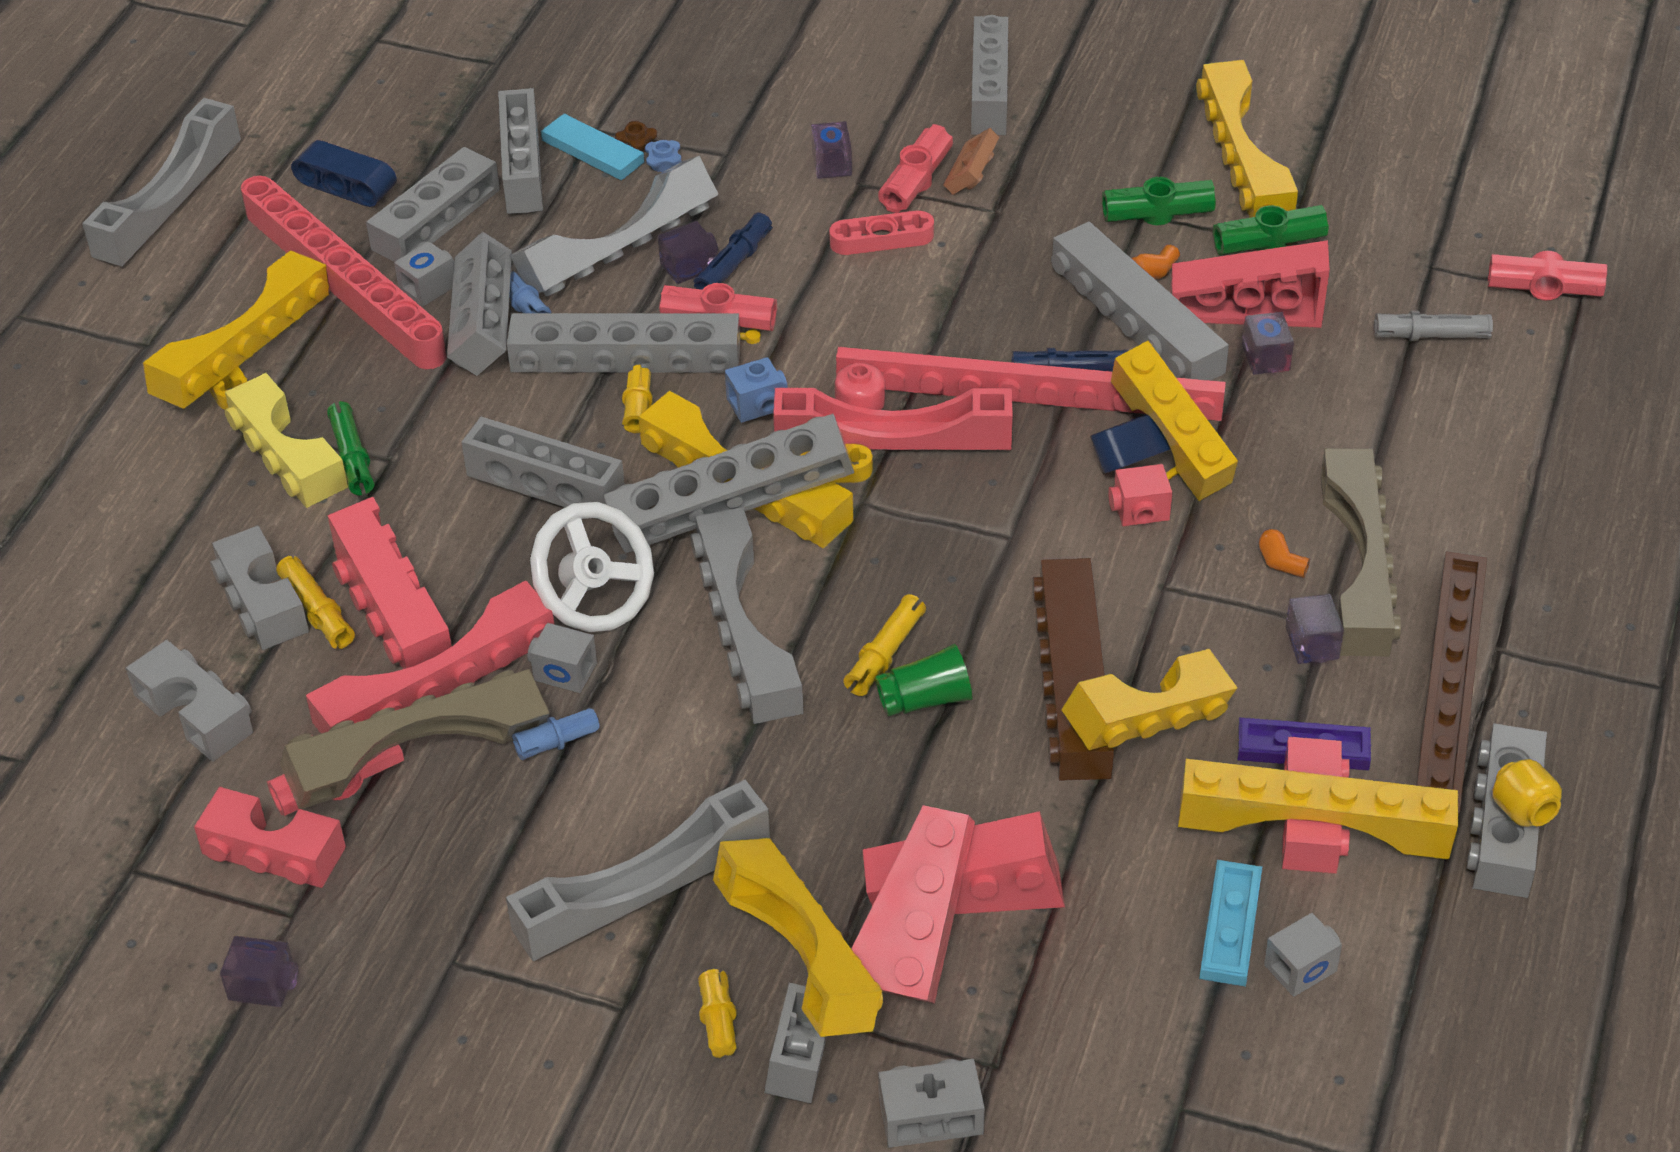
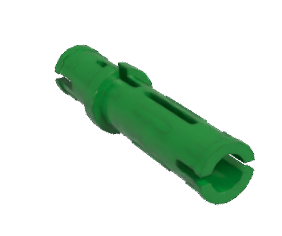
(354, 456)

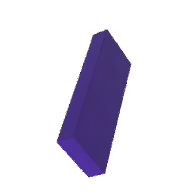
(1267, 740)

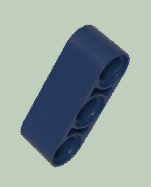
(343, 173)
(1128, 443)

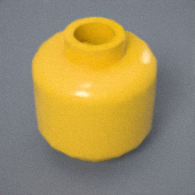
(1527, 793)

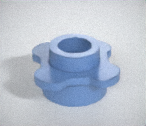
(663, 154)

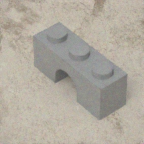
(268, 610)
(213, 715)

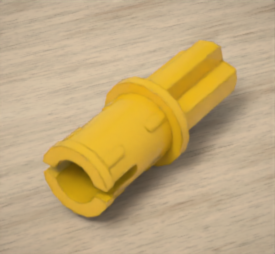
(636, 397)
(717, 1012)

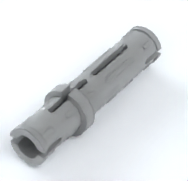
(1422, 325)

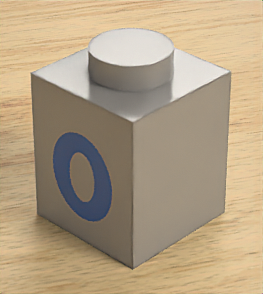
(425, 273)
(562, 657)
(1303, 954)

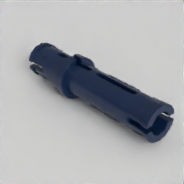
(741, 244)
(1089, 360)

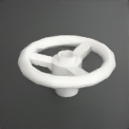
(590, 566)

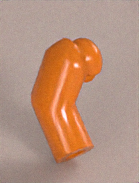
(1160, 264)
(1278, 556)

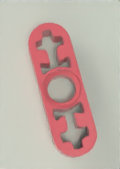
(847, 234)

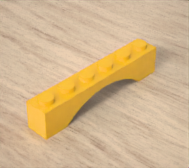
(1259, 178)
(192, 366)
(679, 434)
(1403, 815)
(838, 989)

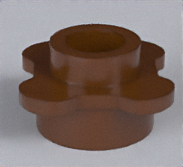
(636, 135)

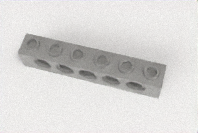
(623, 340)
(747, 489)

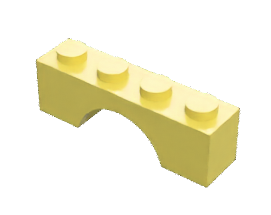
(305, 466)

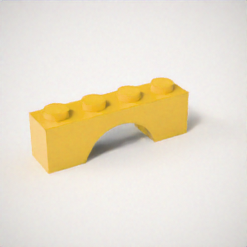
(1197, 448)
(1111, 712)

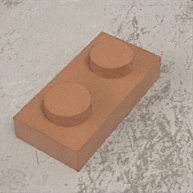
(971, 162)

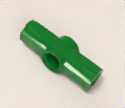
(1158, 200)
(1270, 229)

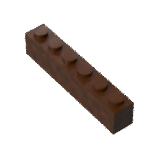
(1072, 656)

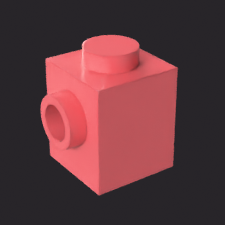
(1141, 495)

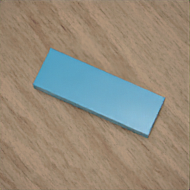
(592, 146)
(1231, 923)

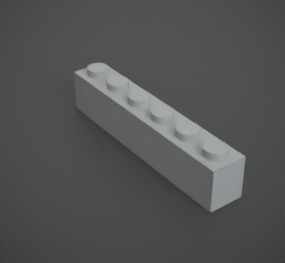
(1138, 303)

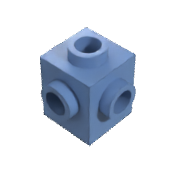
(752, 388)

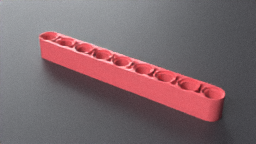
(348, 273)

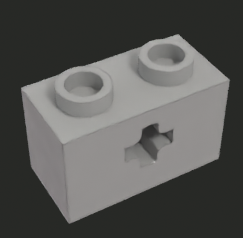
(795, 1051)
(931, 1102)

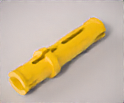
(321, 610)
(877, 656)

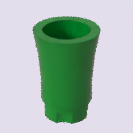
(925, 683)

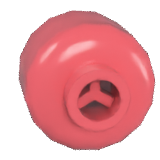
(861, 386)

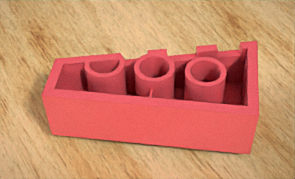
(1256, 283)
(386, 586)
(1005, 868)
(915, 909)

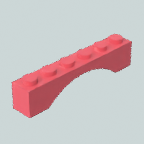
(969, 422)
(493, 643)

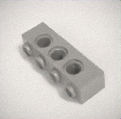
(989, 74)
(520, 151)
(433, 204)
(479, 304)
(538, 464)
(1504, 851)

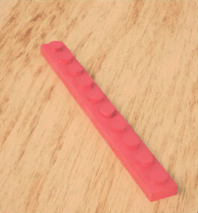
(1028, 382)

